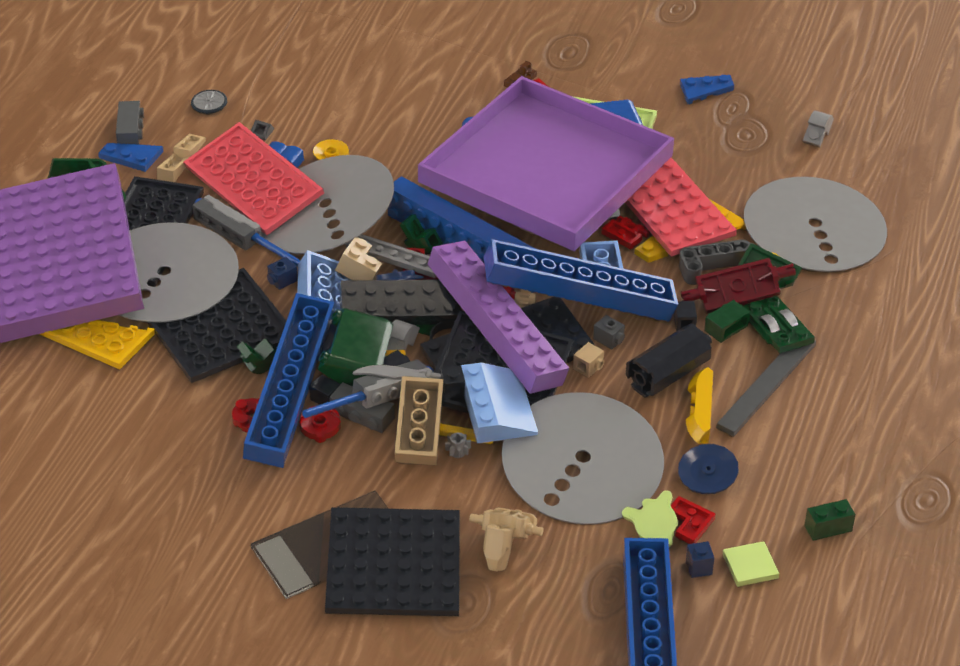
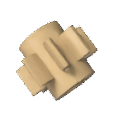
(524, 298)

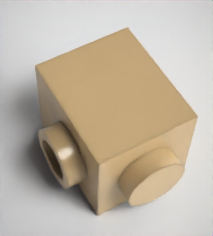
(588, 359)

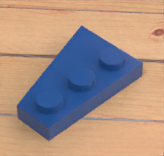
(703, 86)
(131, 155)

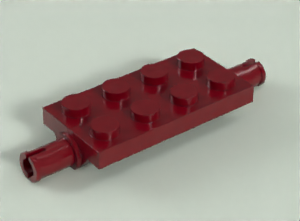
(739, 283)

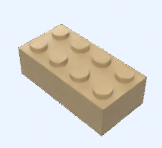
(419, 420)

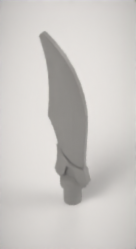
(395, 372)

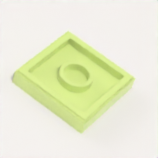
(750, 563)

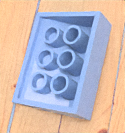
(319, 278)
(497, 403)

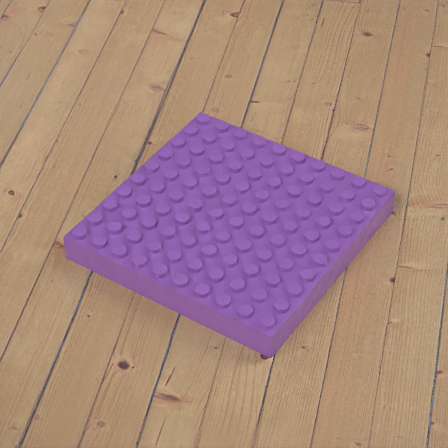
(546, 162)
(65, 253)

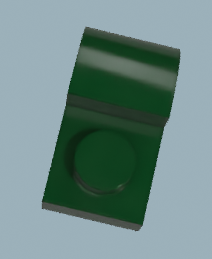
(418, 237)
(259, 358)

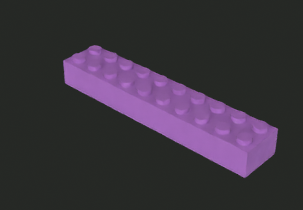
(498, 317)

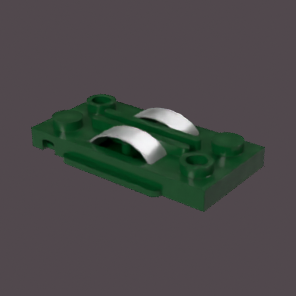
(778, 325)

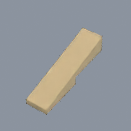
(174, 165)

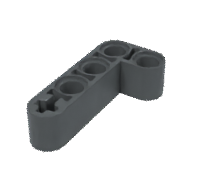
(710, 256)

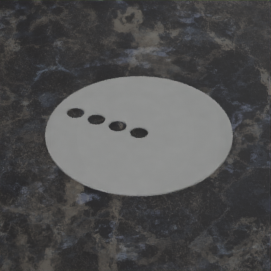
(359, 195)
(780, 217)
(200, 274)
(622, 466)

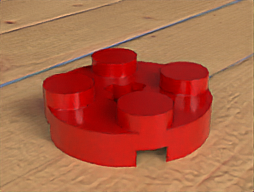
(241, 412)
(324, 431)

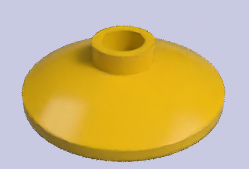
(330, 148)

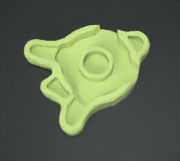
(655, 518)

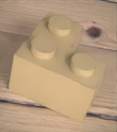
(356, 262)

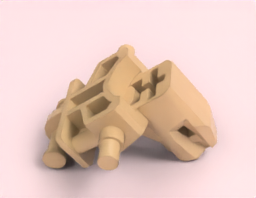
(500, 529)

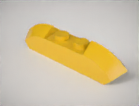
(700, 414)

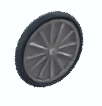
(209, 101)

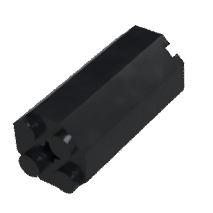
(669, 360)

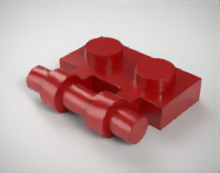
(625, 231)

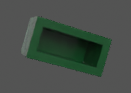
(727, 321)
(829, 519)

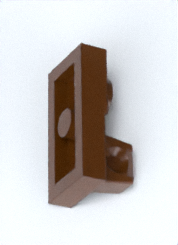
(525, 70)

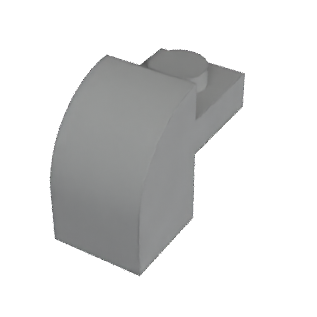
(818, 126)
(402, 335)

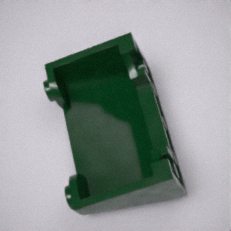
(358, 343)

